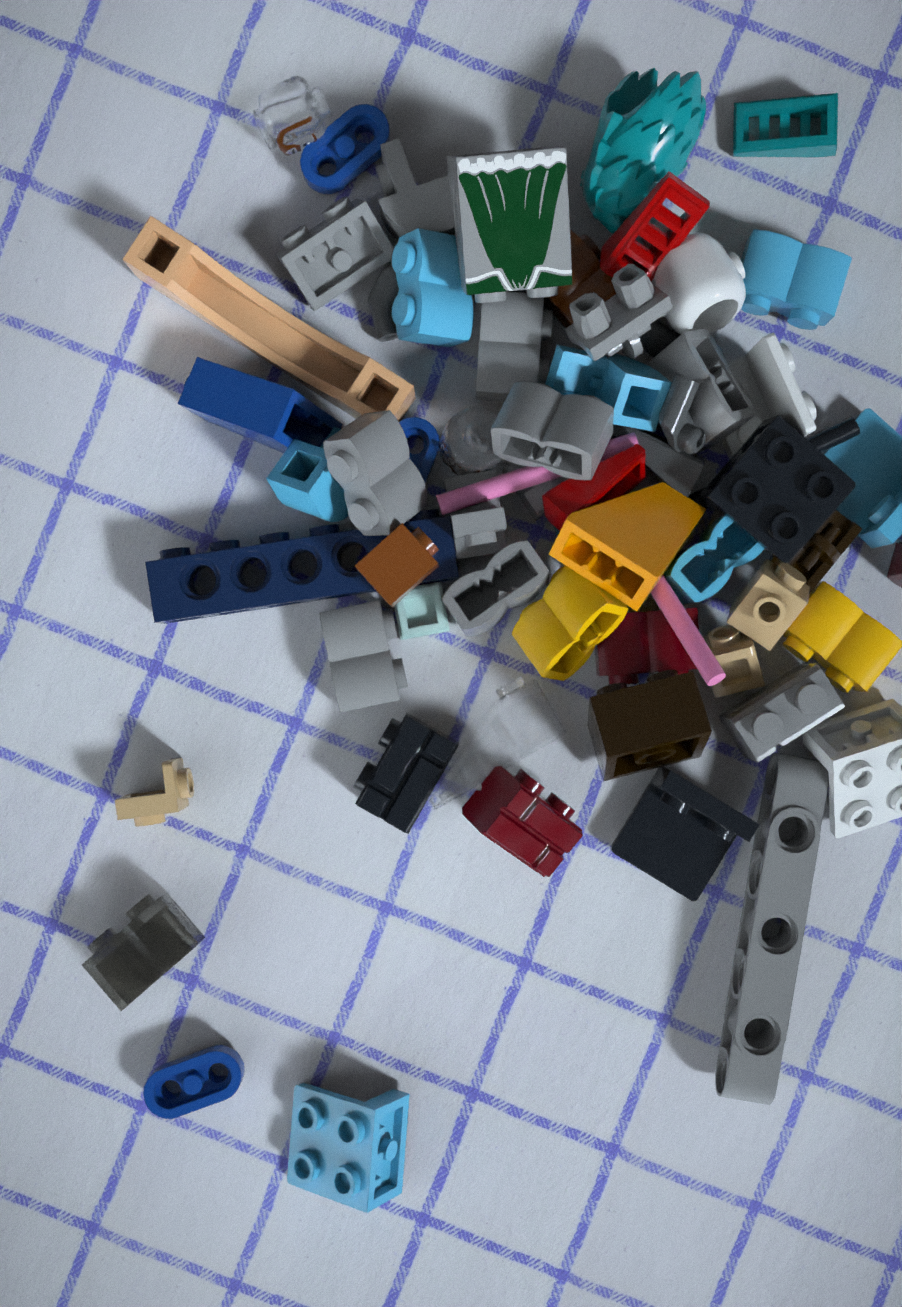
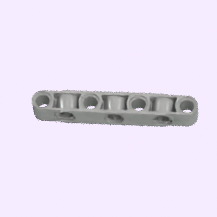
(768, 967)

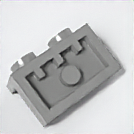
(335, 251)

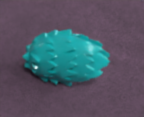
(639, 140)

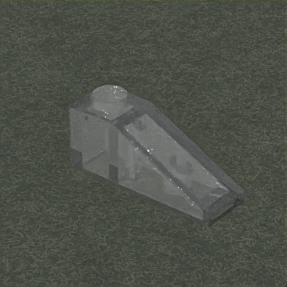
(504, 735)

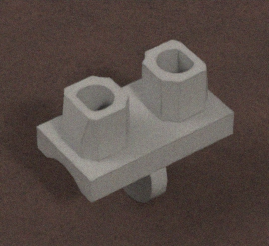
(620, 321)

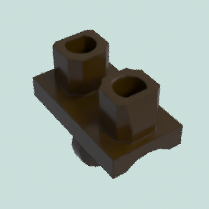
(824, 548)

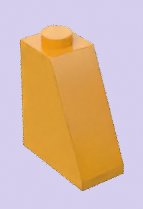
(628, 540)

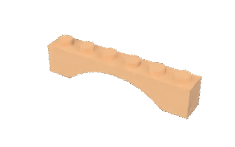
(246, 316)

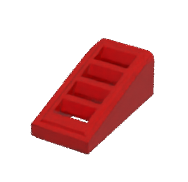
(624, 249)
(611, 480)

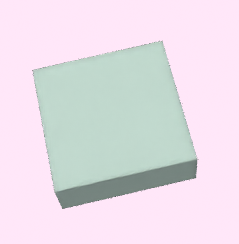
(422, 612)

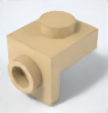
(737, 658)
(151, 806)

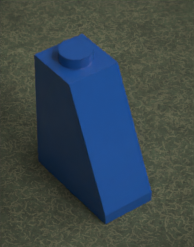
(254, 407)

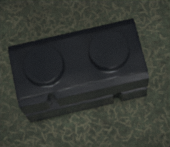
(406, 772)

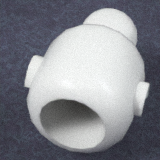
(701, 283)

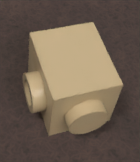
(769, 603)

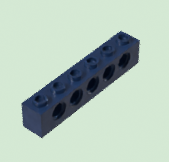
(173, 575)

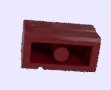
(522, 820)

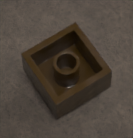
(647, 724)

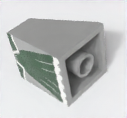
(511, 222)

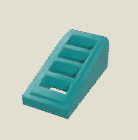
(803, 107)

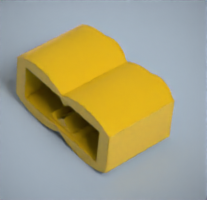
(567, 624)
(841, 639)

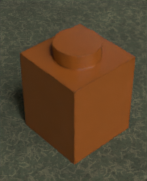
(399, 563)

